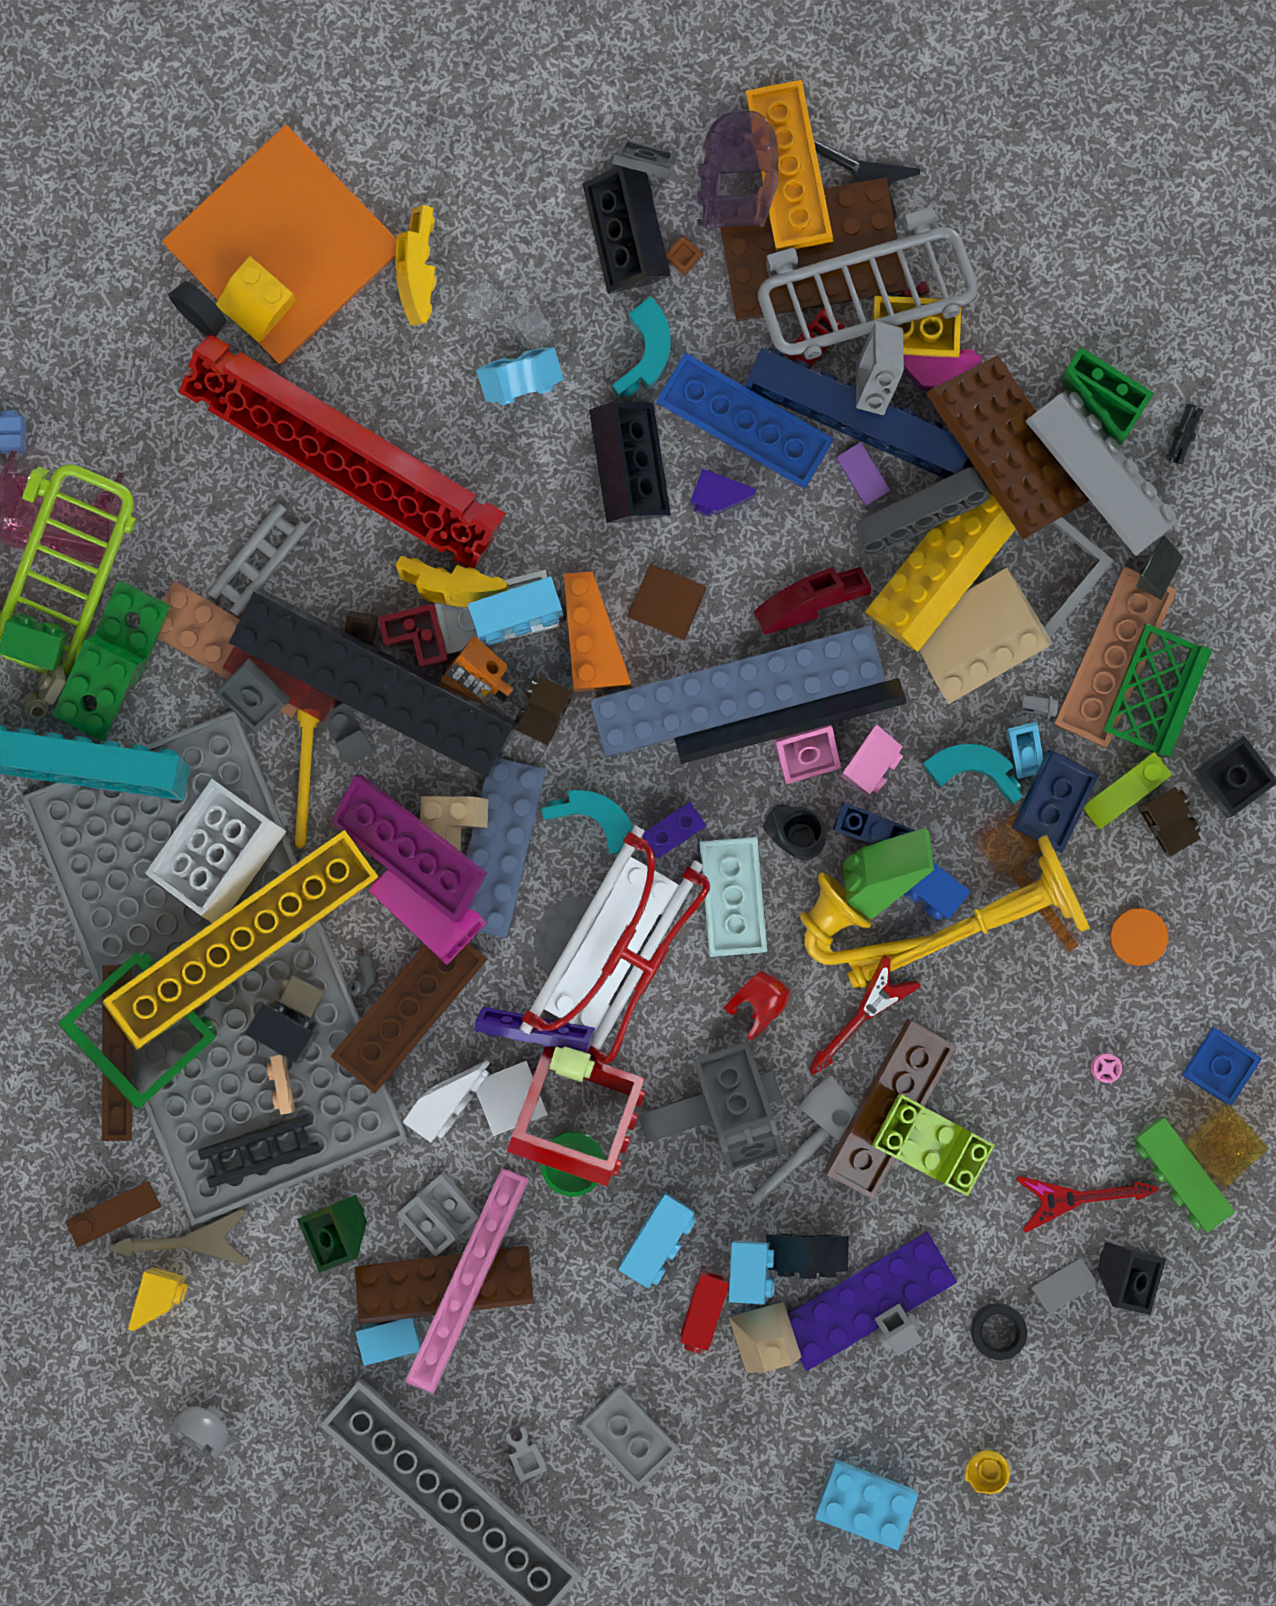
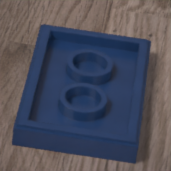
(1055, 800)

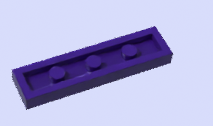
(507, 1024)

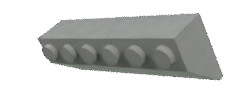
(1102, 471)

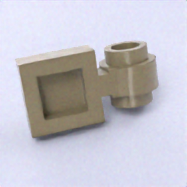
(50, 686)

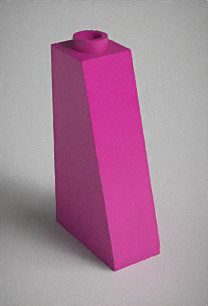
(425, 920)

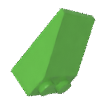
(886, 871)

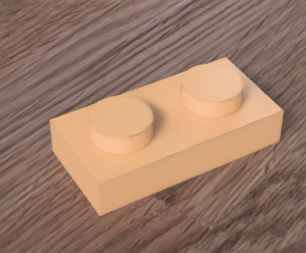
(283, 1096)

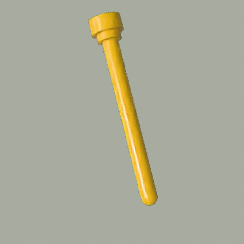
(308, 724)

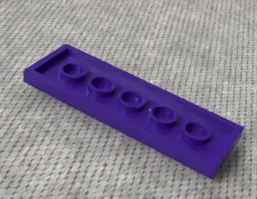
(850, 1307)

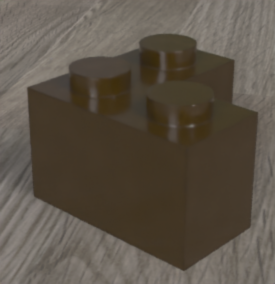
(545, 710)
(1169, 821)

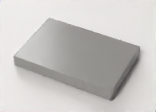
(629, 1437)

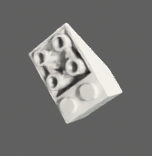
(435, 1108)

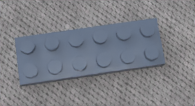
(503, 846)

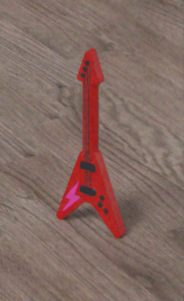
(1059, 1199)

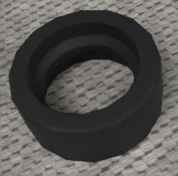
(1004, 1353)

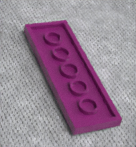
(408, 848)

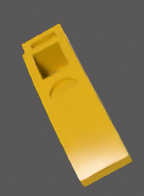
(413, 276)
(453, 589)

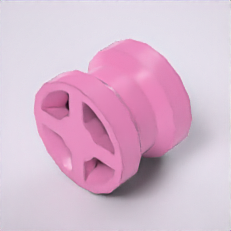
(1110, 1068)

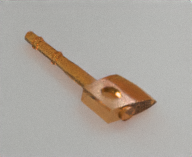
(1005, 851)

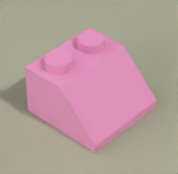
(807, 753)
(872, 761)

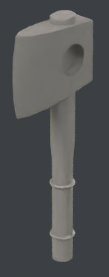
(828, 1108)

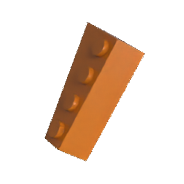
(593, 646)

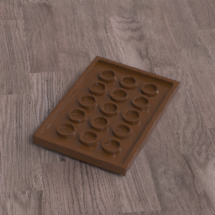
(858, 220)
(989, 422)

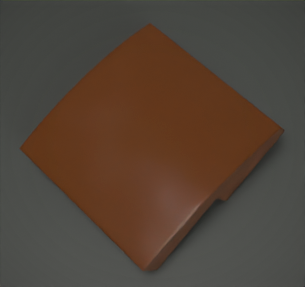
(667, 602)

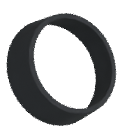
(198, 308)

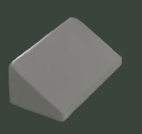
(1064, 1286)

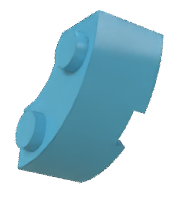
(528, 373)

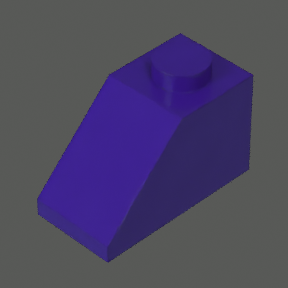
(719, 494)

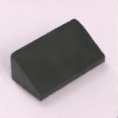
(1160, 569)

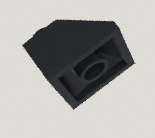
(1130, 1277)

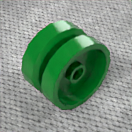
(566, 1183)

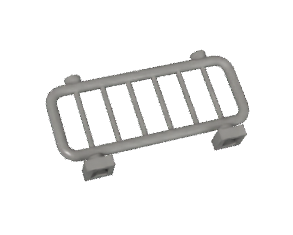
(919, 230)

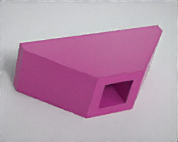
(931, 371)

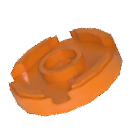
(1139, 937)

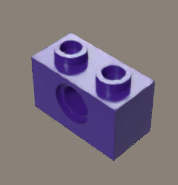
(674, 830)

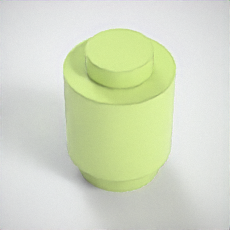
(571, 1063)

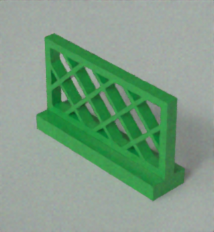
(1179, 701)

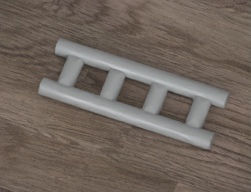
(257, 541)

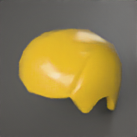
(987, 1472)

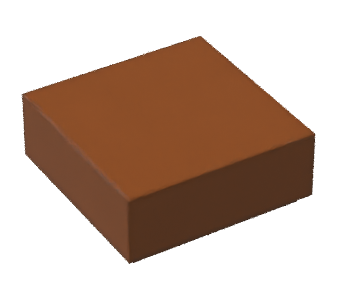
(683, 255)

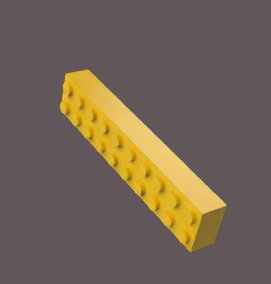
(240, 940)

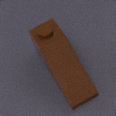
(113, 1214)

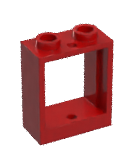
(704, 1311)

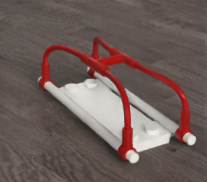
(609, 943)

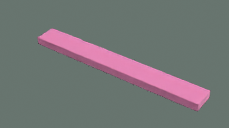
(467, 1281)

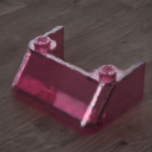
(19, 516)

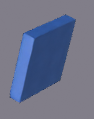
(1221, 1066)

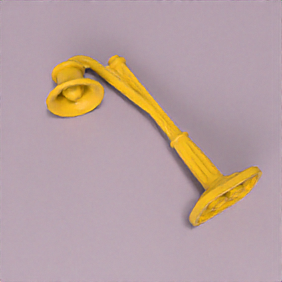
(833, 914)

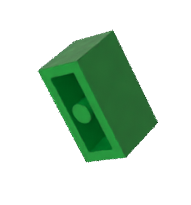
(33, 641)

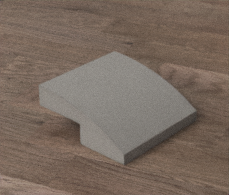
(439, 1214)

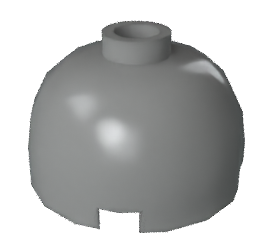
(202, 1430)

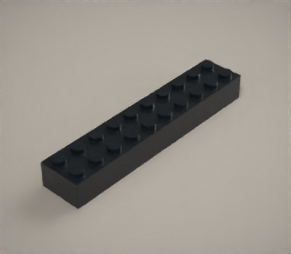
(373, 682)

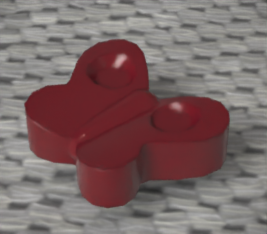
(921, 289)

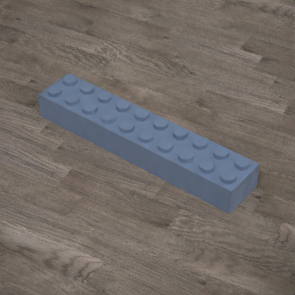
(737, 691)

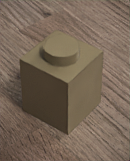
(301, 996)

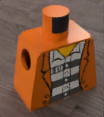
(478, 672)

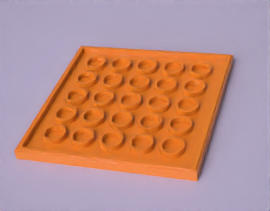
(297, 226)

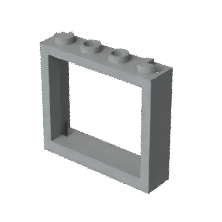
(1086, 584)

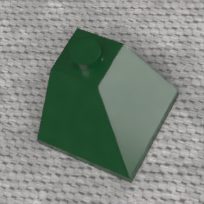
(334, 1232)

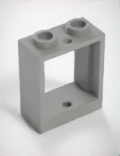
(879, 368)

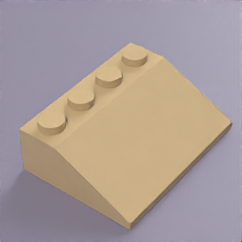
(983, 636)

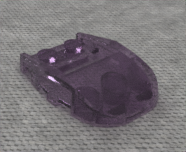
(737, 145)

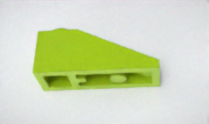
(1127, 790)

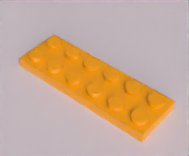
(799, 204)

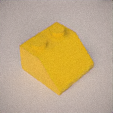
(255, 299)
(157, 1295)

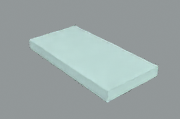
(734, 897)

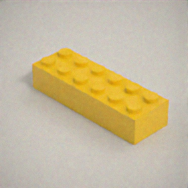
(940, 573)

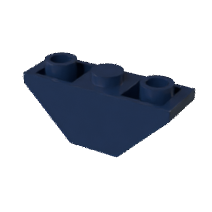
(866, 826)

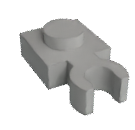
(527, 1458)

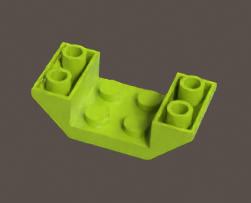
(933, 1145)

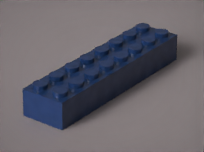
(834, 406)

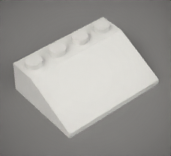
(215, 852)

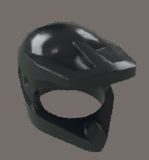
(785, 828)

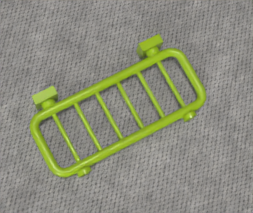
(40, 486)

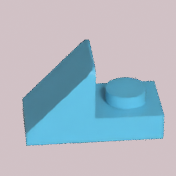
(1025, 749)

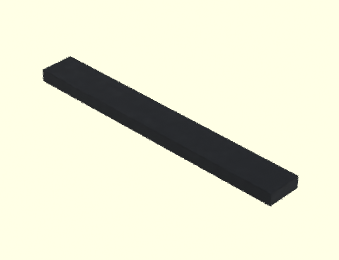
(790, 720)

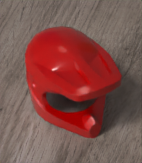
(768, 998)

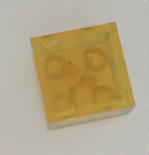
(1225, 1145)

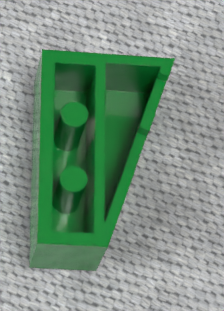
(1106, 393)

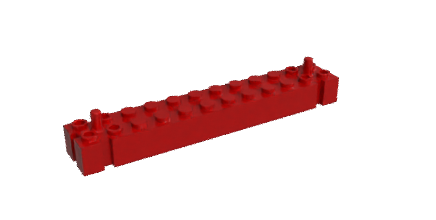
(341, 452)

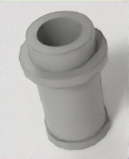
(1040, 706)

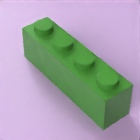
(1183, 1174)

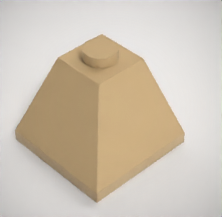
(765, 1338)

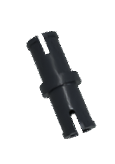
(1184, 433)

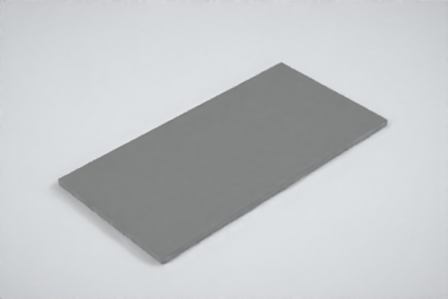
(99, 858)

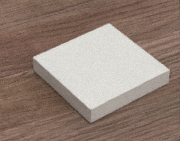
(504, 1095)

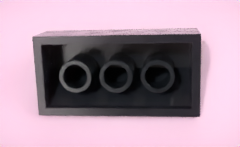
(626, 229)
(629, 461)

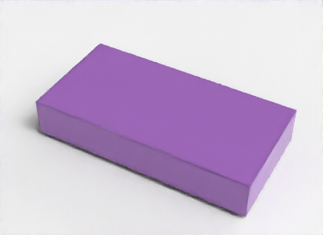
(863, 474)

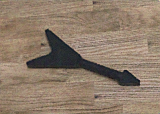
(867, 170)

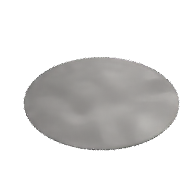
(557, 929)

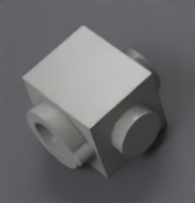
(898, 1330)

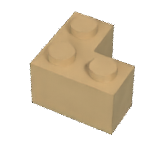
(450, 814)

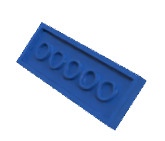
(744, 421)

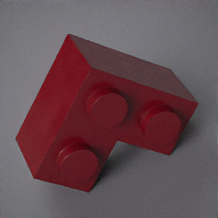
(417, 627)

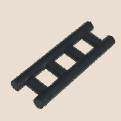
(276, 1156)

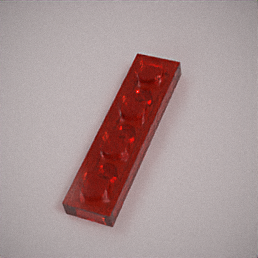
(302, 695)

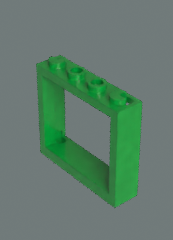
(67, 1024)

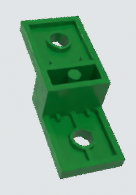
(111, 660)

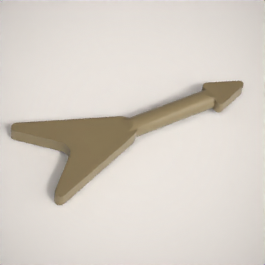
(206, 1240)

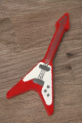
(875, 1000)

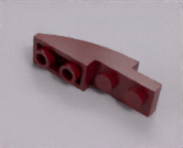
(805, 597)

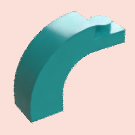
(655, 331)
(975, 758)
(598, 807)

